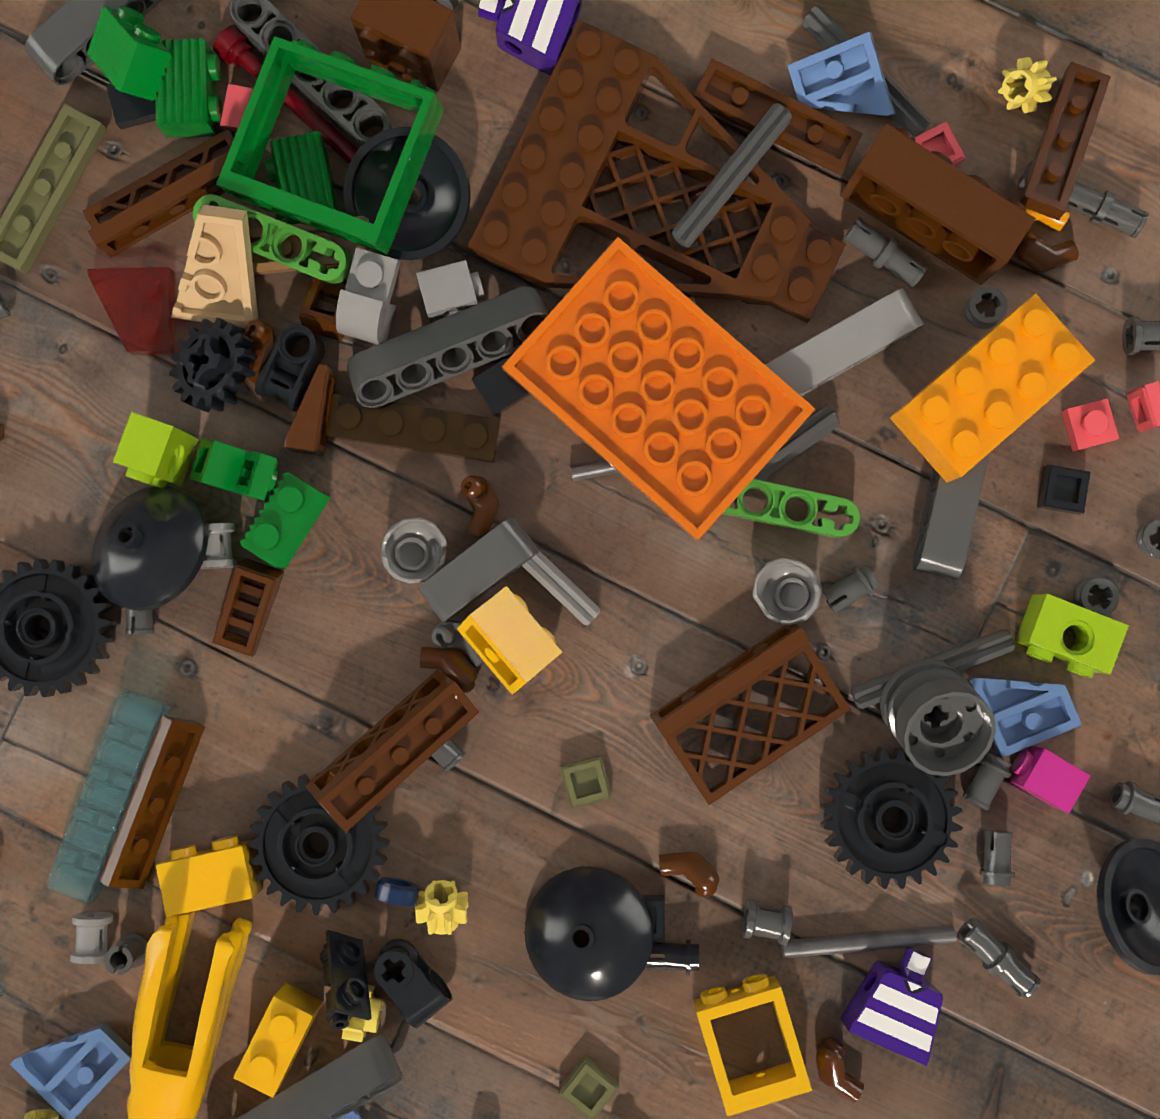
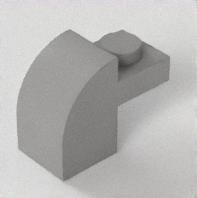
(365, 303)

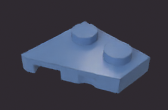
(844, 79)
(1026, 712)
(74, 1068)

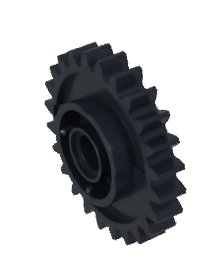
(75, 631)
(908, 845)
(300, 870)

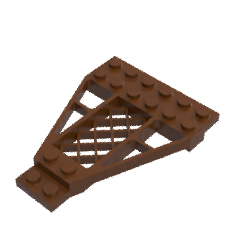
(575, 138)

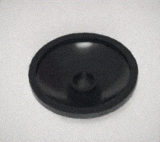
(441, 183)
(149, 548)
(1131, 903)
(611, 915)

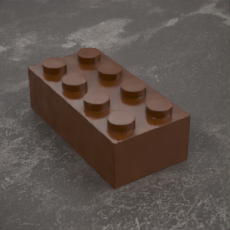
(937, 205)

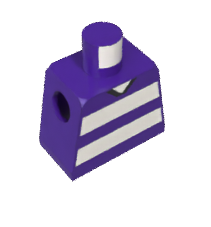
(533, 28)
(897, 1007)

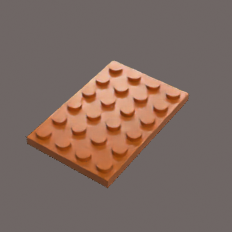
(658, 388)

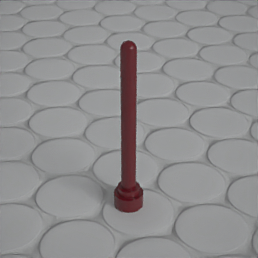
(235, 49)

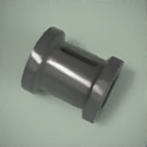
(1140, 336)
(767, 922)

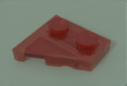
(138, 306)

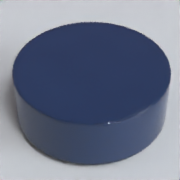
(397, 891)

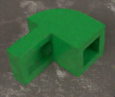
(234, 469)

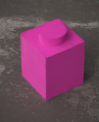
(1048, 778)

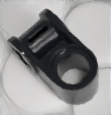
(288, 369)
(416, 987)

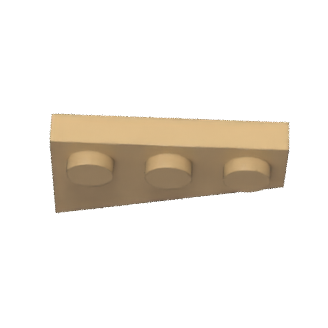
(218, 270)

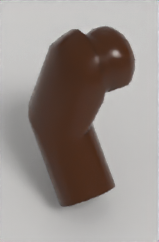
(1042, 256)
(264, 342)
(483, 503)
(453, 663)
(694, 868)
(832, 1070)

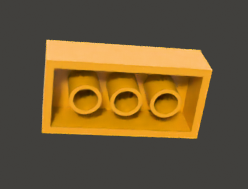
(992, 389)

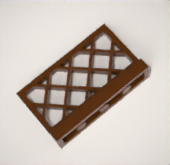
(739, 677)

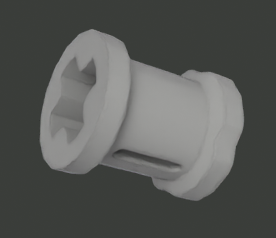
(219, 547)
(90, 936)

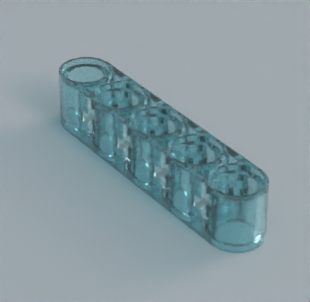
(105, 796)

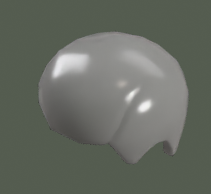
(413, 550)
(787, 591)

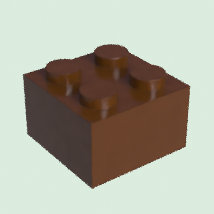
(408, 37)

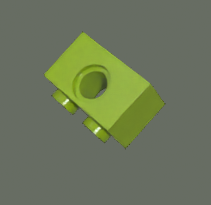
(155, 451)
(1096, 635)

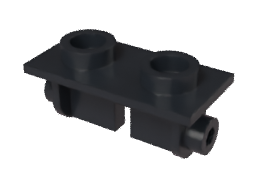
(347, 976)

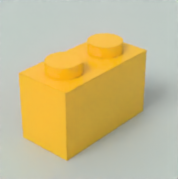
(509, 639)
(208, 877)
(278, 1039)

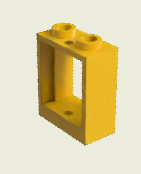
(762, 1086)

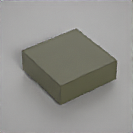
(585, 781)
(588, 1088)

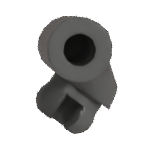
(448, 636)

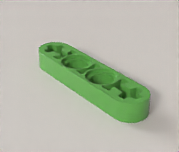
(274, 235)
(775, 514)

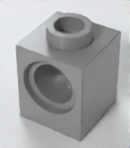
(449, 289)

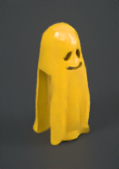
(167, 1075)

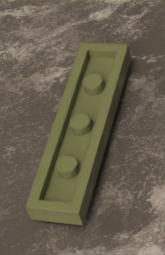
(47, 186)

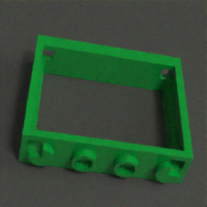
(261, 115)

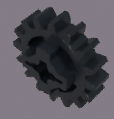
(213, 365)

